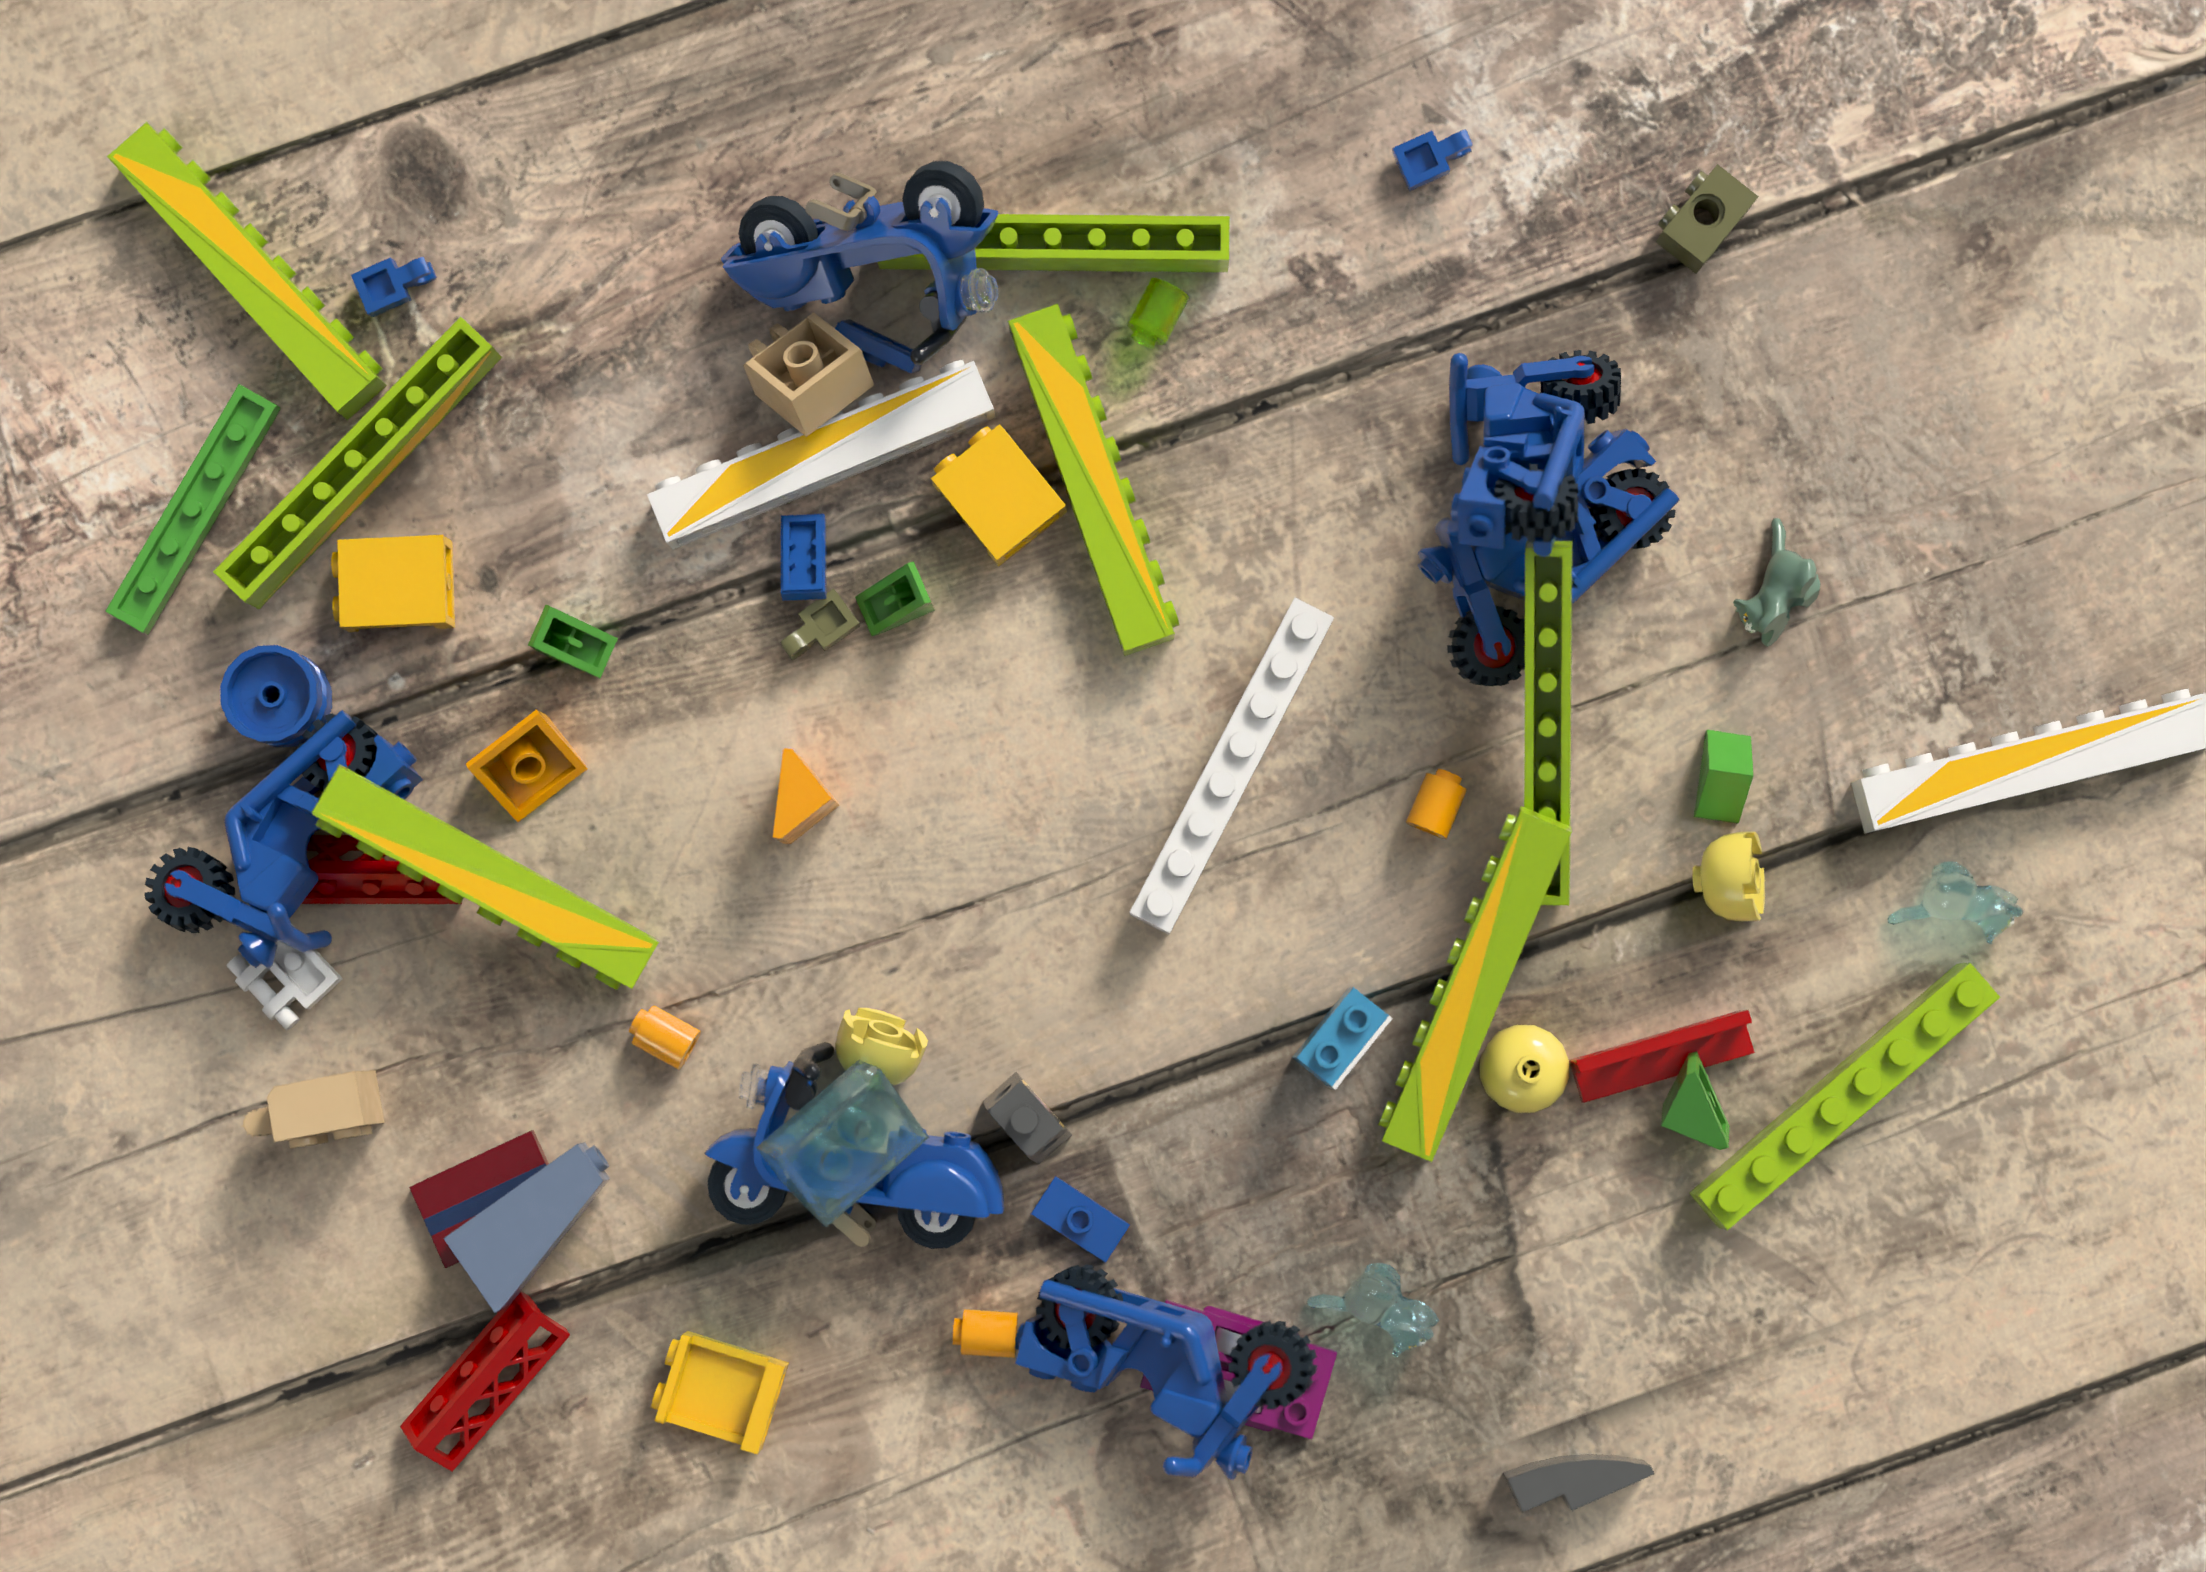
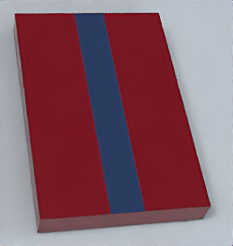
(473, 1185)

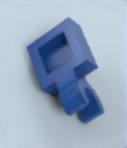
(1426, 159)
(386, 285)

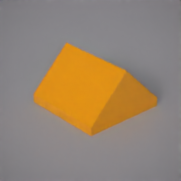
(527, 765)
(800, 799)

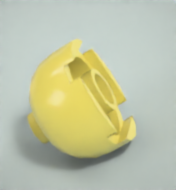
(1732, 877)
(881, 1042)
(1503, 1064)

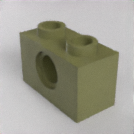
(1723, 198)

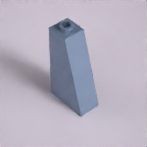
(521, 1229)

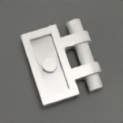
(303, 974)

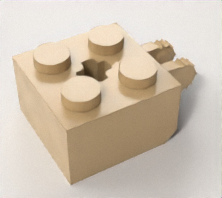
(807, 372)
(319, 1106)

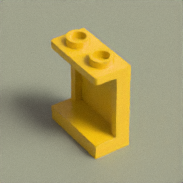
(998, 493)
(394, 582)
(720, 1390)

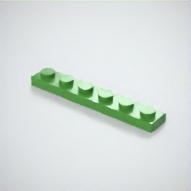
(193, 509)

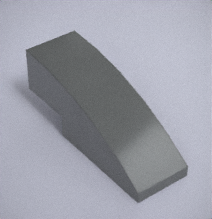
(1575, 1477)

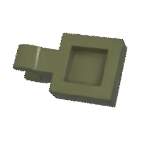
(825, 622)

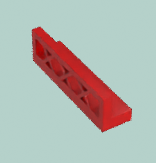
(363, 879)
(1661, 1055)
(476, 1378)

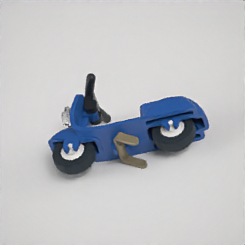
(800, 260)
(934, 1188)

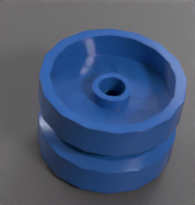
(250, 690)

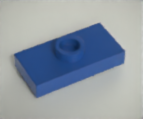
(877, 347)
(803, 557)
(1080, 1219)

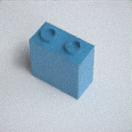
(1342, 1038)

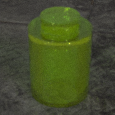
(1157, 313)

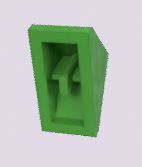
(894, 600)
(572, 641)
(1724, 776)
(1694, 1107)

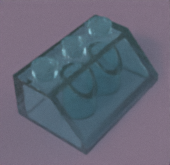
(843, 1141)

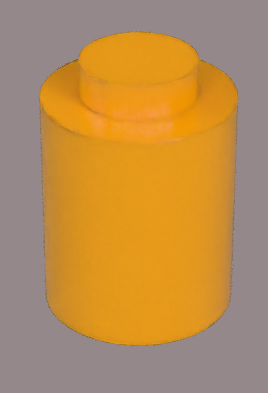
(1437, 803)
(664, 1036)
(986, 1333)

